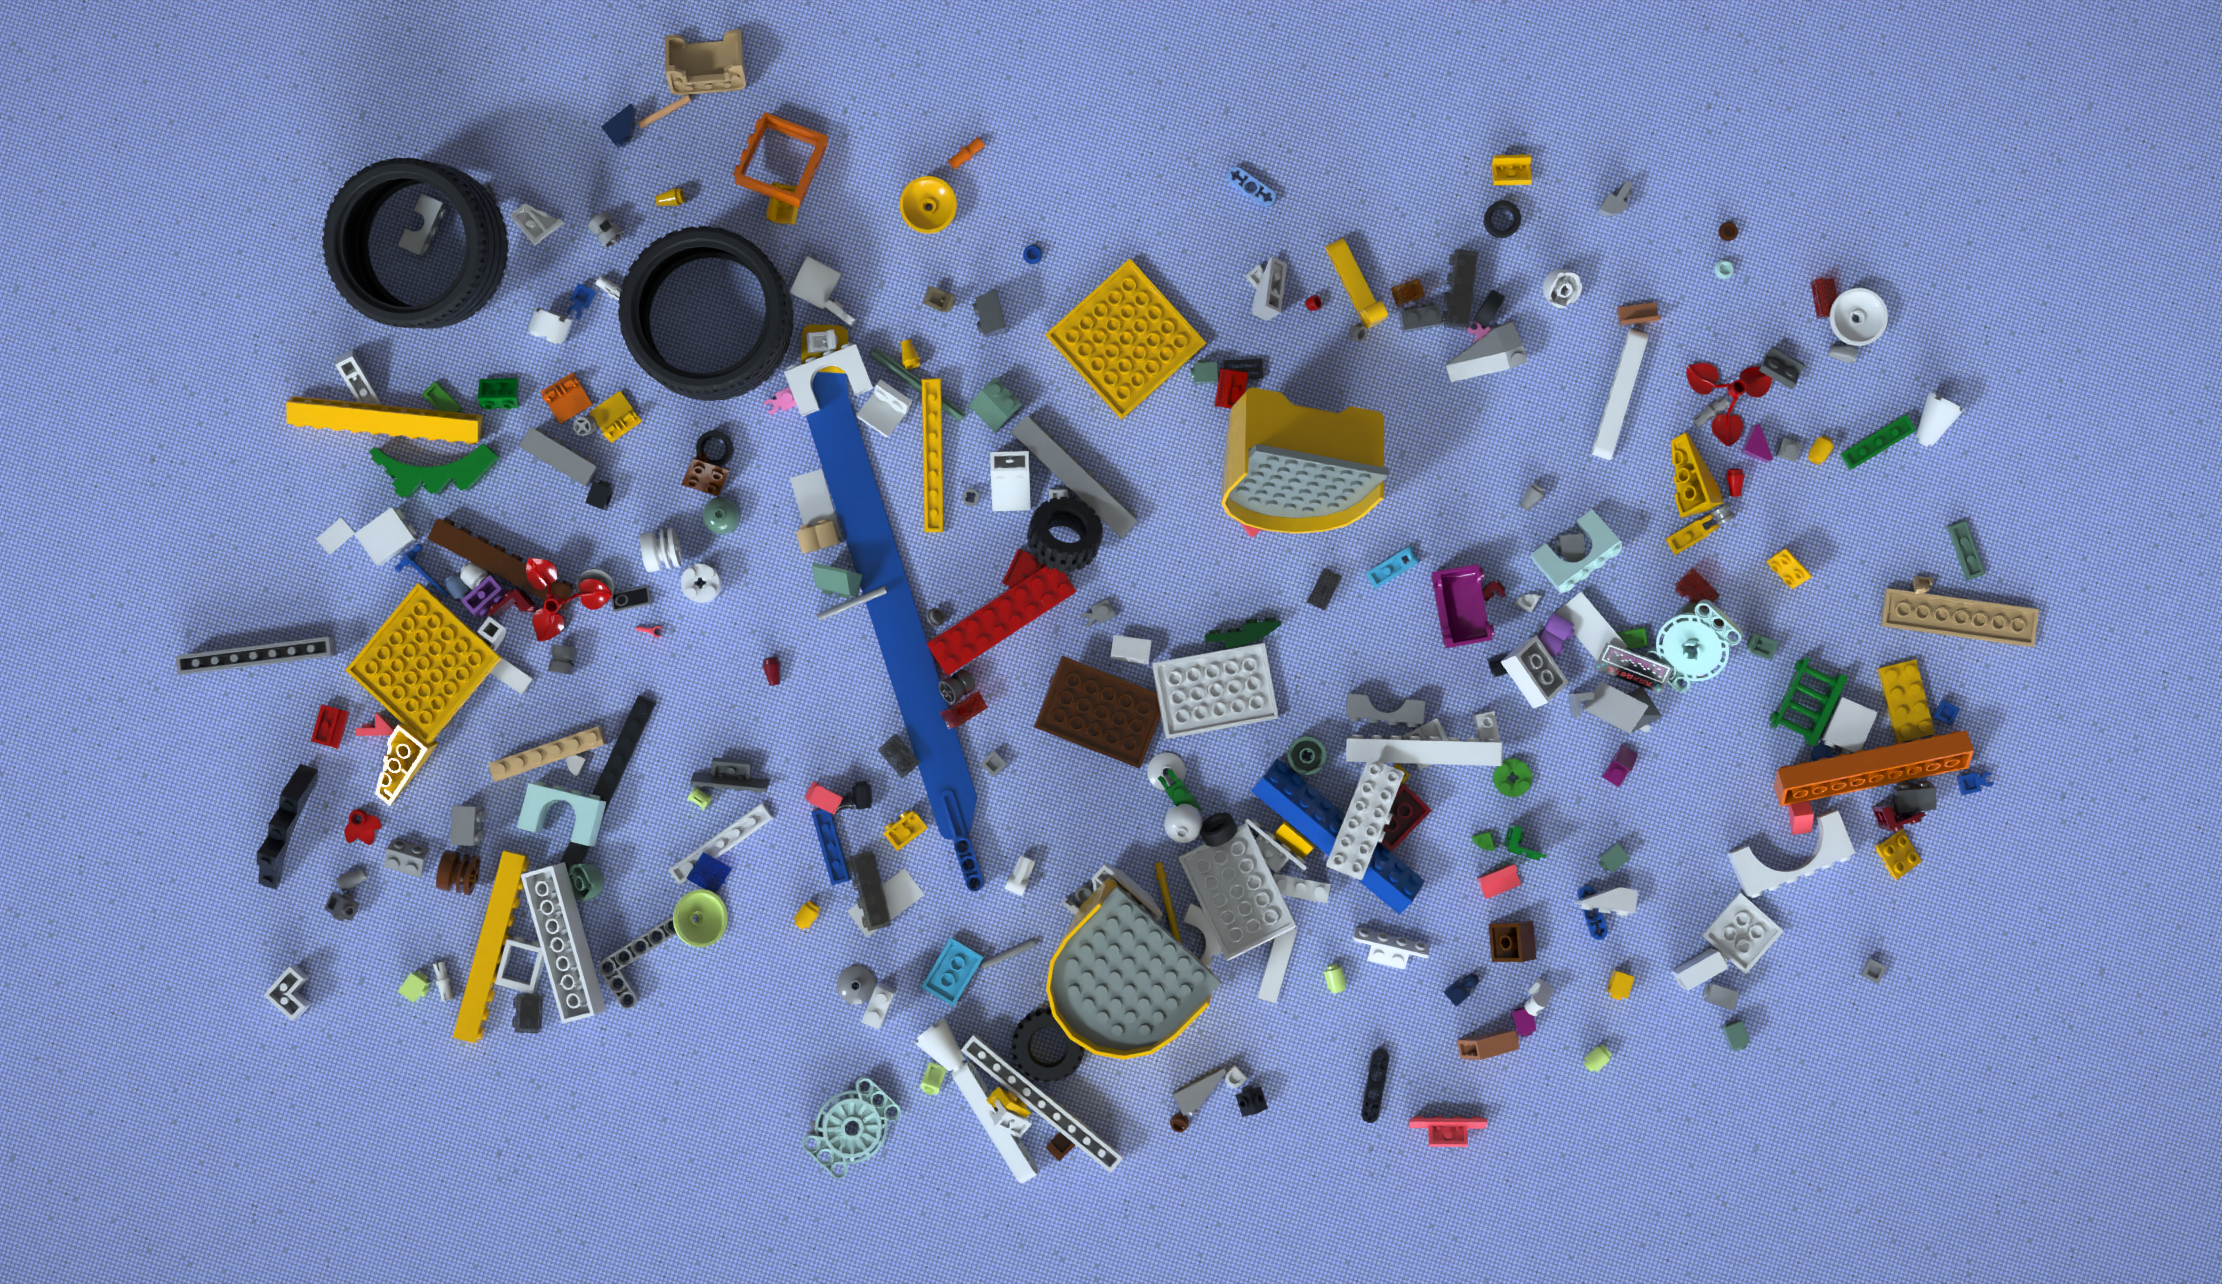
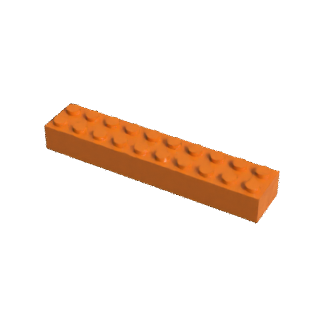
(1873, 768)

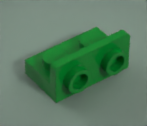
(498, 393)

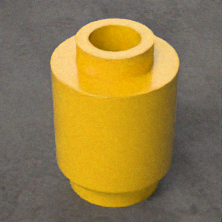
(1820, 450)
(806, 915)

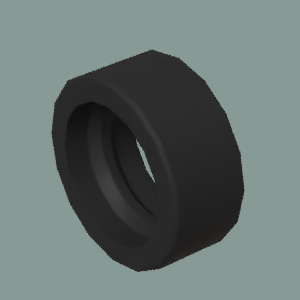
(1516, 221)
(1489, 308)
(716, 434)
(1218, 829)

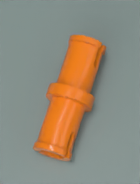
(966, 153)

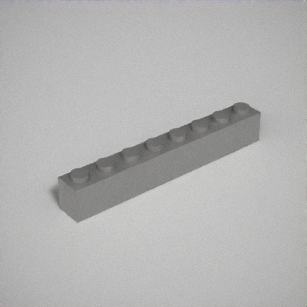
(1073, 476)
(256, 655)

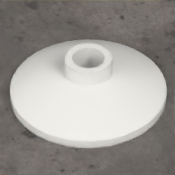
(1163, 761)

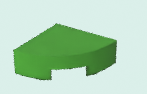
(1484, 841)

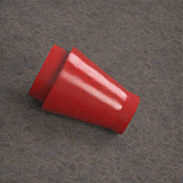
(1735, 481)

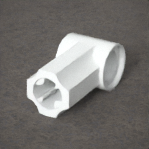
(1019, 878)

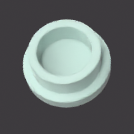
(1724, 269)

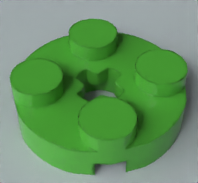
(1521, 784)

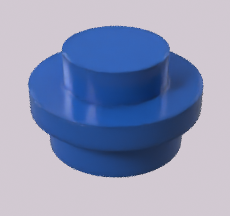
(1032, 254)

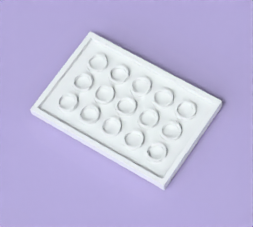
(1215, 690)
(1237, 893)

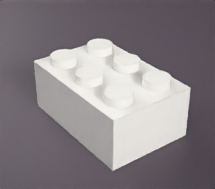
(1534, 672)

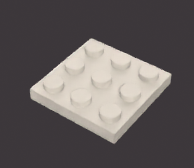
(1742, 933)

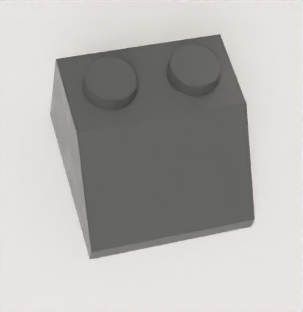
(990, 314)

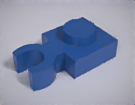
(582, 298)
(1971, 782)

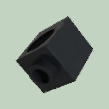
(600, 495)

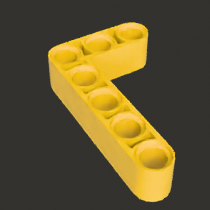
(1368, 309)

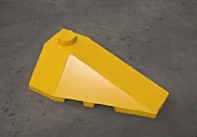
(1694, 482)

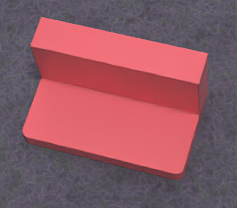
(1499, 881)

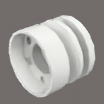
(661, 549)

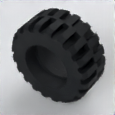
(1068, 514)
(1029, 1064)

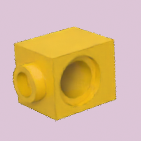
(1620, 985)

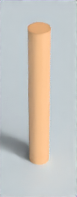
(664, 111)

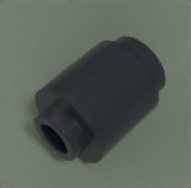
(862, 795)

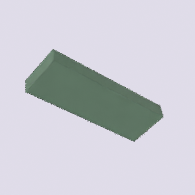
(1966, 550)

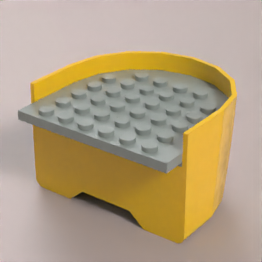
(1301, 464)
(1124, 979)

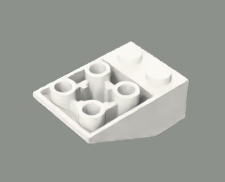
(1010, 481)

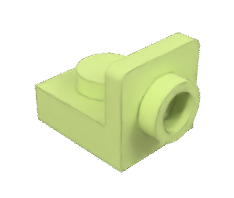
(933, 1078)

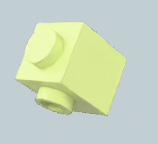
(415, 986)

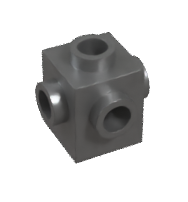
(342, 906)

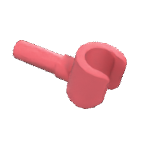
(649, 630)

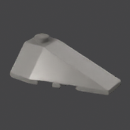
(1493, 353)

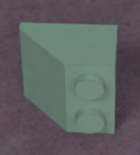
(995, 404)
(836, 580)

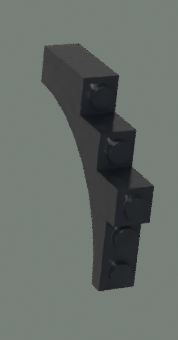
(281, 826)

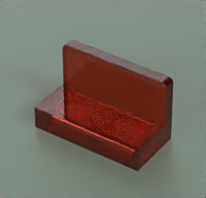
(1823, 295)

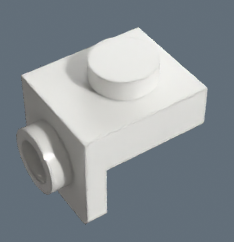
(821, 341)

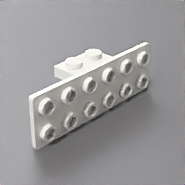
(1365, 819)

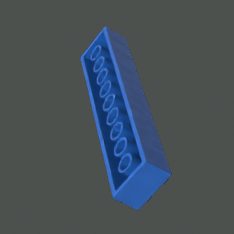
(1321, 823)

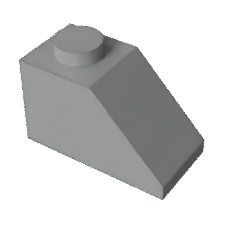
(1571, 547)
(1720, 996)

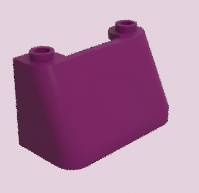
(1461, 606)

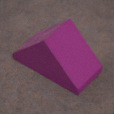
(1756, 445)

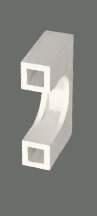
(801, 377)

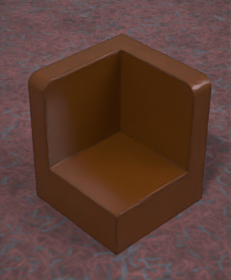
(1059, 1146)

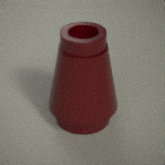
(772, 670)

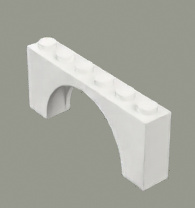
(1831, 846)

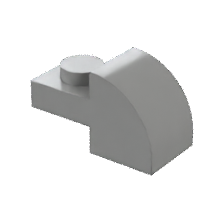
(1615, 205)

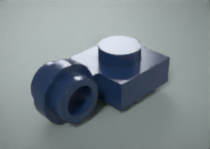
(1457, 992)

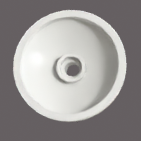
(1870, 312)

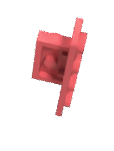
(1447, 1131)

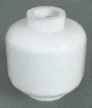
(473, 575)

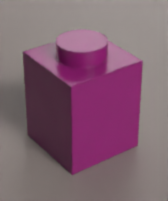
(1523, 1022)

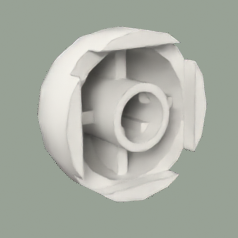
(1561, 287)
(1183, 823)

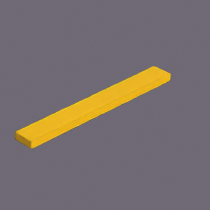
(933, 455)

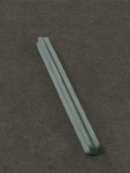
(913, 381)

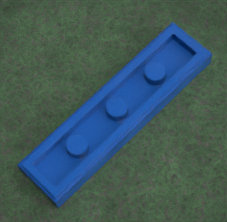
(830, 846)

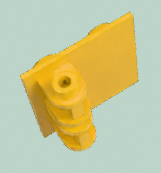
(615, 417)
(1788, 568)
(1898, 854)

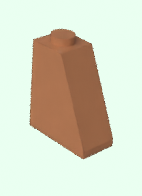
(1488, 1045)

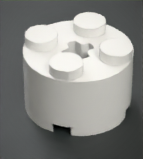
(549, 324)
(690, 581)

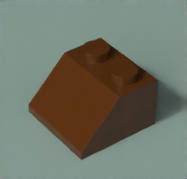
(1512, 941)

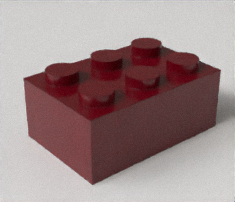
(1407, 813)

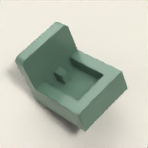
(1762, 646)

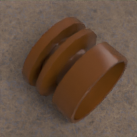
(458, 872)

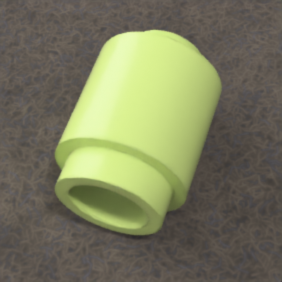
(1335, 978)
(1597, 1058)

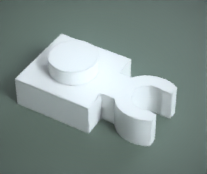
(836, 308)

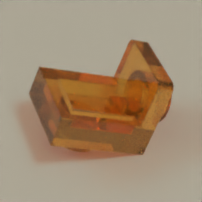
(1407, 292)

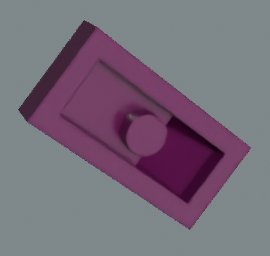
(1620, 765)

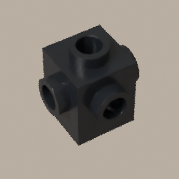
(1251, 1100)

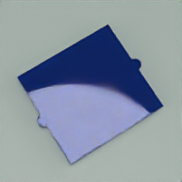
(709, 873)

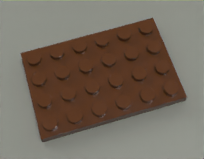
(1099, 712)

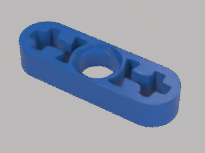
(1591, 928)

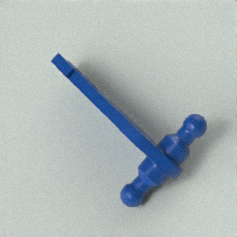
(408, 558)

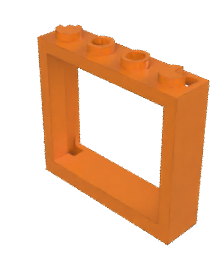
(793, 130)

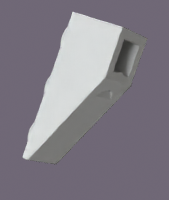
(1616, 899)

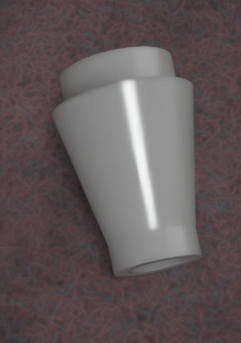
(1844, 353)
(1532, 496)
(350, 879)

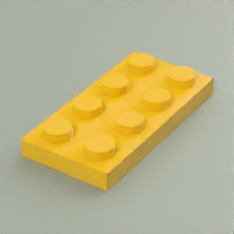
(1906, 701)

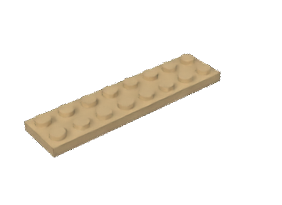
(1959, 617)

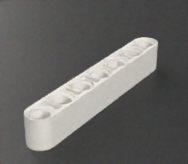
(1619, 394)
(1008, 1145)

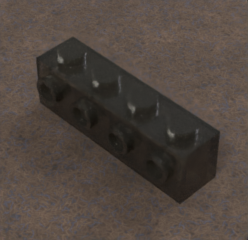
(1460, 289)
(870, 890)

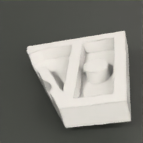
(535, 223)

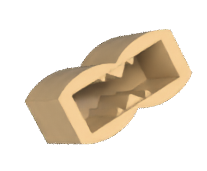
(818, 536)

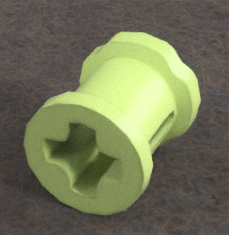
(700, 798)

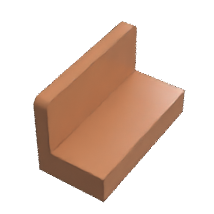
(1638, 314)

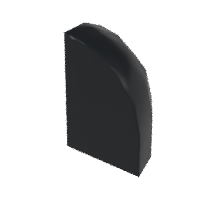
(1496, 666)

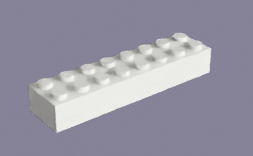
(563, 943)

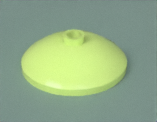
(710, 916)

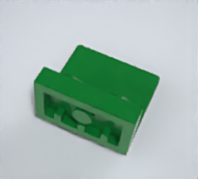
(1515, 836)

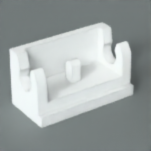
(1130, 649)
(1009, 1120)

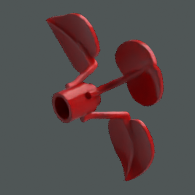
(1752, 381)
(545, 620)

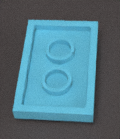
(952, 971)

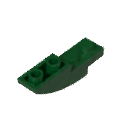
(1251, 632)

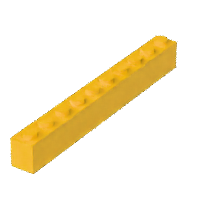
(384, 419)
(490, 946)

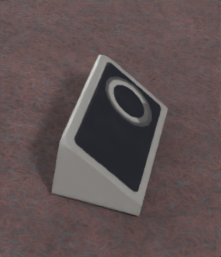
(631, 599)

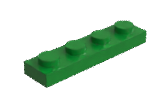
(1877, 442)

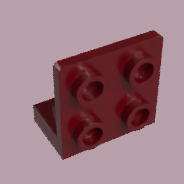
(517, 597)
(1887, 818)

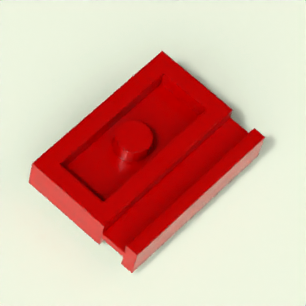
(1230, 387)
(1021, 566)
(330, 726)

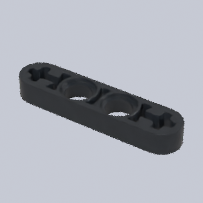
(1375, 1085)

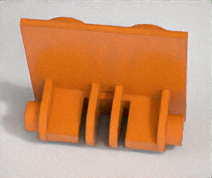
(566, 398)

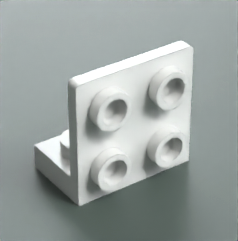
(884, 408)

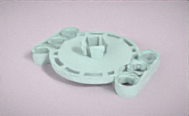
(1694, 629)
(851, 1144)

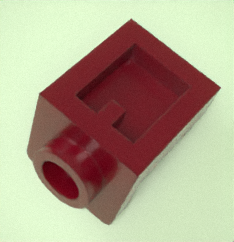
(1493, 586)

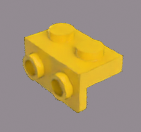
(1511, 169)
(779, 211)
(905, 829)
(1010, 1101)

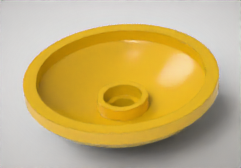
(927, 191)

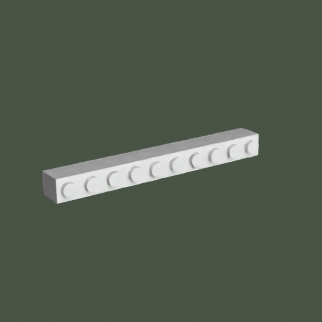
(1042, 1103)

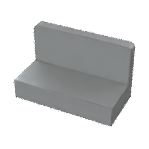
(1574, 702)

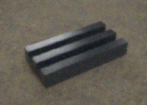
(1248, 369)

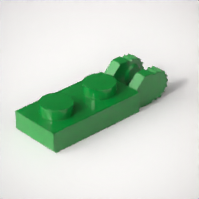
(1178, 792)

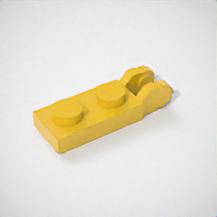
(1690, 535)

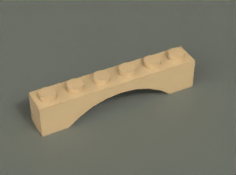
(547, 753)

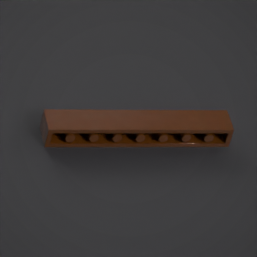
(493, 558)

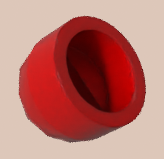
(1313, 303)

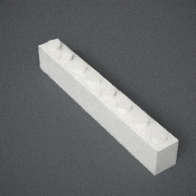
(1425, 752)

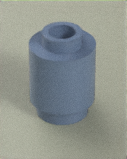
(457, 587)

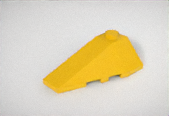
(401, 763)

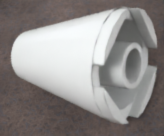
(1936, 419)
(941, 1045)

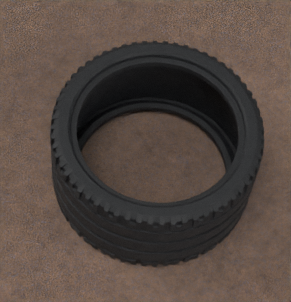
(348, 243)
(657, 264)

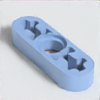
(1237, 182)

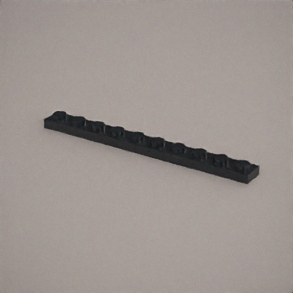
(615, 768)

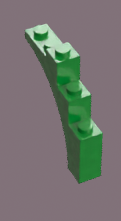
(464, 471)

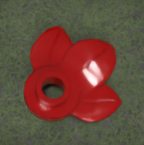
(363, 830)

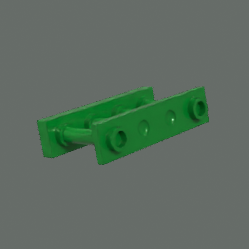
(1827, 700)

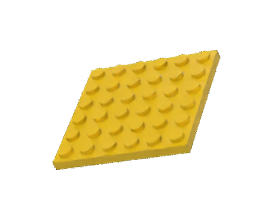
(1125, 339)
(423, 664)

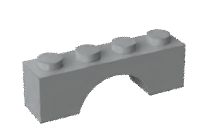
(1360, 707)

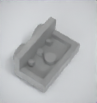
(406, 857)

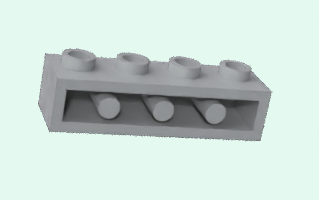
(558, 456)

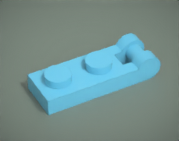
(1391, 568)

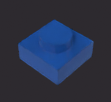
(1946, 712)

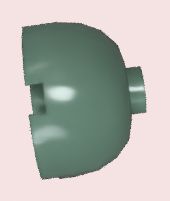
(721, 515)
(586, 881)

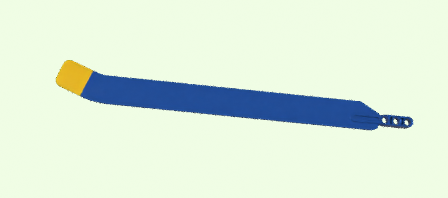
(894, 613)

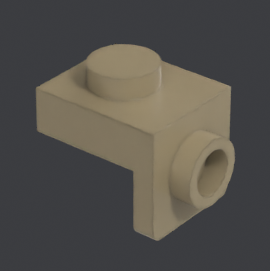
(939, 299)

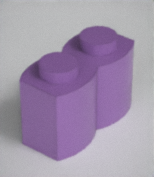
(1555, 633)

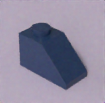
(621, 126)

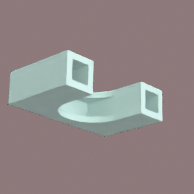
(1566, 574)
(587, 810)

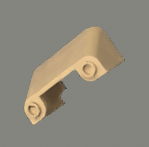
(705, 65)

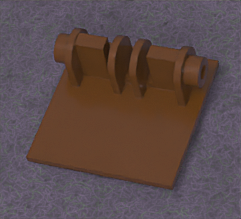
(705, 475)

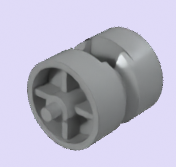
(604, 227)

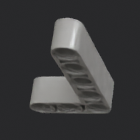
(635, 953)

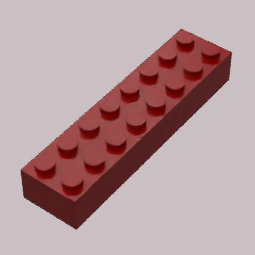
(999, 618)

